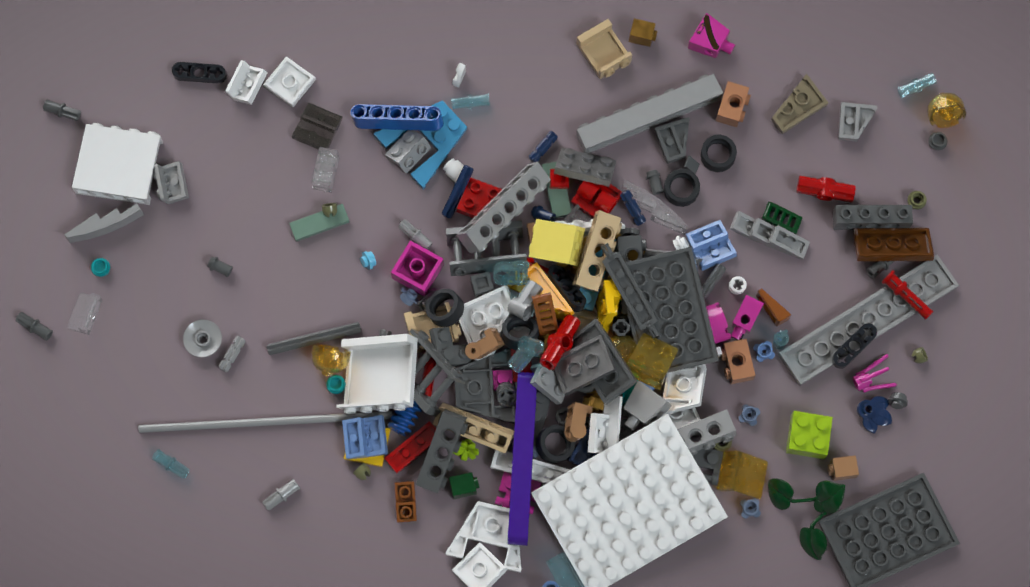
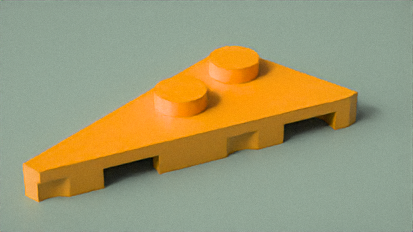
(537, 275)

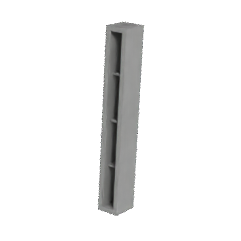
(649, 113)

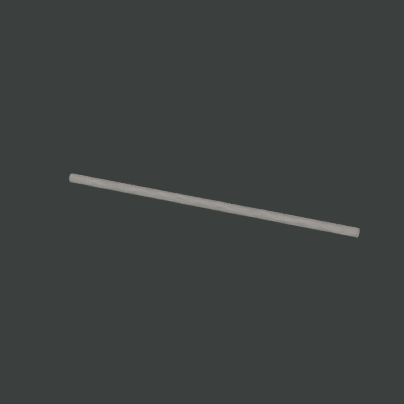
(257, 422)

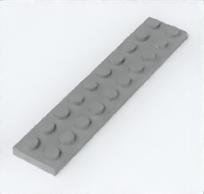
(882, 309)

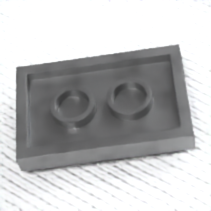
(585, 166)
(584, 365)

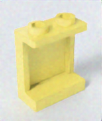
(556, 242)

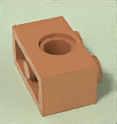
(729, 114)
(740, 350)

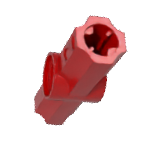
(826, 189)
(560, 342)

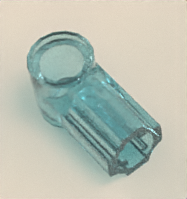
(527, 349)

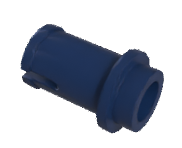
(539, 213)

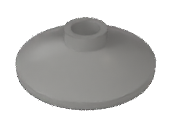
(198, 330)

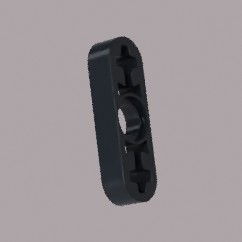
(194, 66)
(565, 280)
(868, 339)

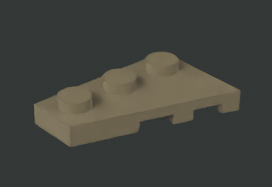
(800, 105)

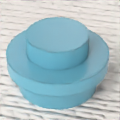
(368, 260)

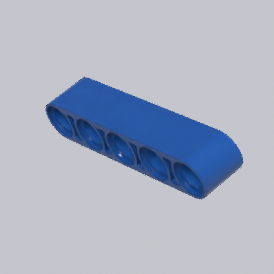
(405, 121)

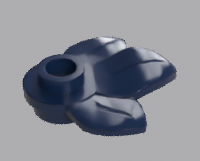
(877, 413)

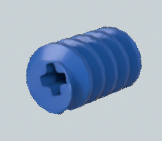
(403, 419)

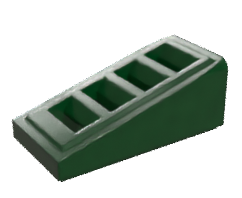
(784, 212)

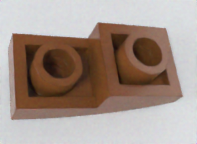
(405, 501)

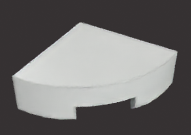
(461, 70)

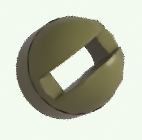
(329, 208)
(920, 354)
(361, 471)

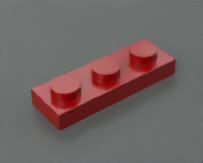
(411, 448)

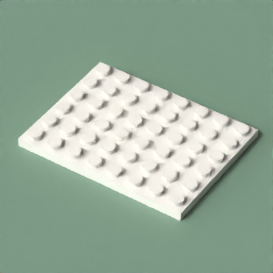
(629, 504)

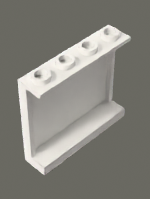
(116, 163)
(380, 373)

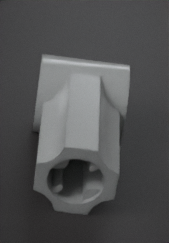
(523, 305)

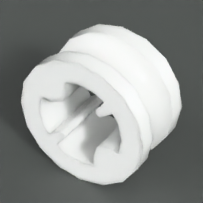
(742, 288)

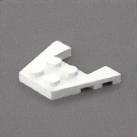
(684, 388)
(487, 525)

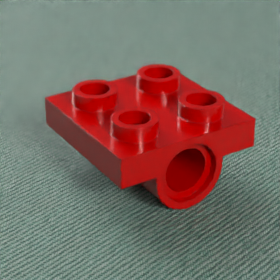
(476, 197)
(596, 197)

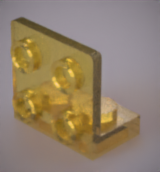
(651, 360)
(742, 474)

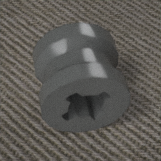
(503, 397)

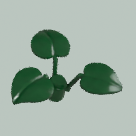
(827, 500)

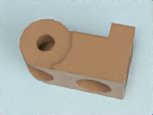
(485, 346)
(575, 421)

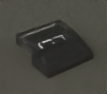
(317, 127)

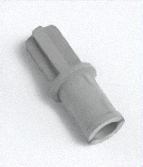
(415, 234)
(280, 495)

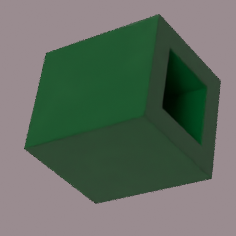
(464, 485)

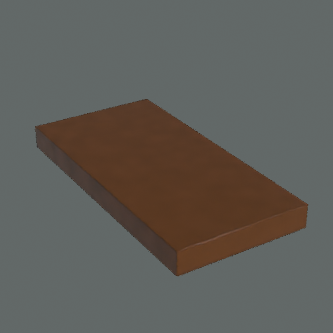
(893, 244)

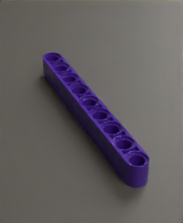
(522, 460)

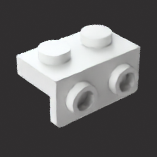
(245, 83)

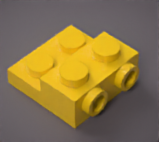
(607, 303)

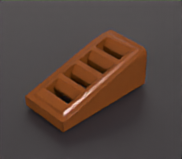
(775, 311)
(546, 325)

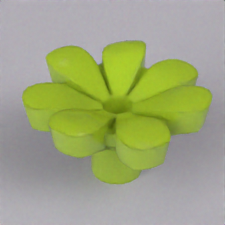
(467, 450)

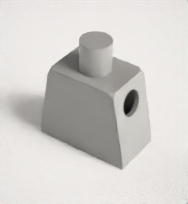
(644, 406)

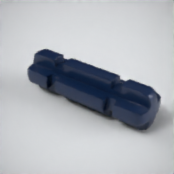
(543, 147)
(633, 207)

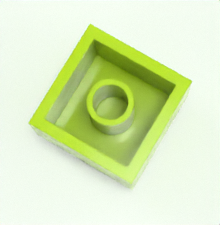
(809, 435)

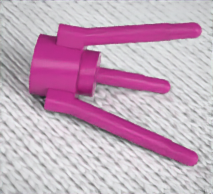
(862, 381)

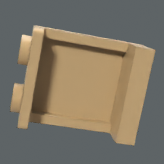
(603, 49)
(421, 321)

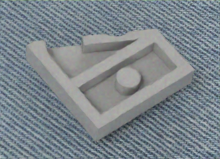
(854, 120)

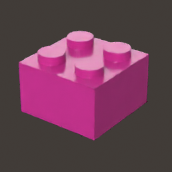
(417, 268)

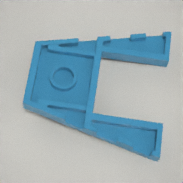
(442, 140)

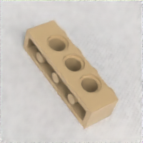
(613, 226)
(481, 430)

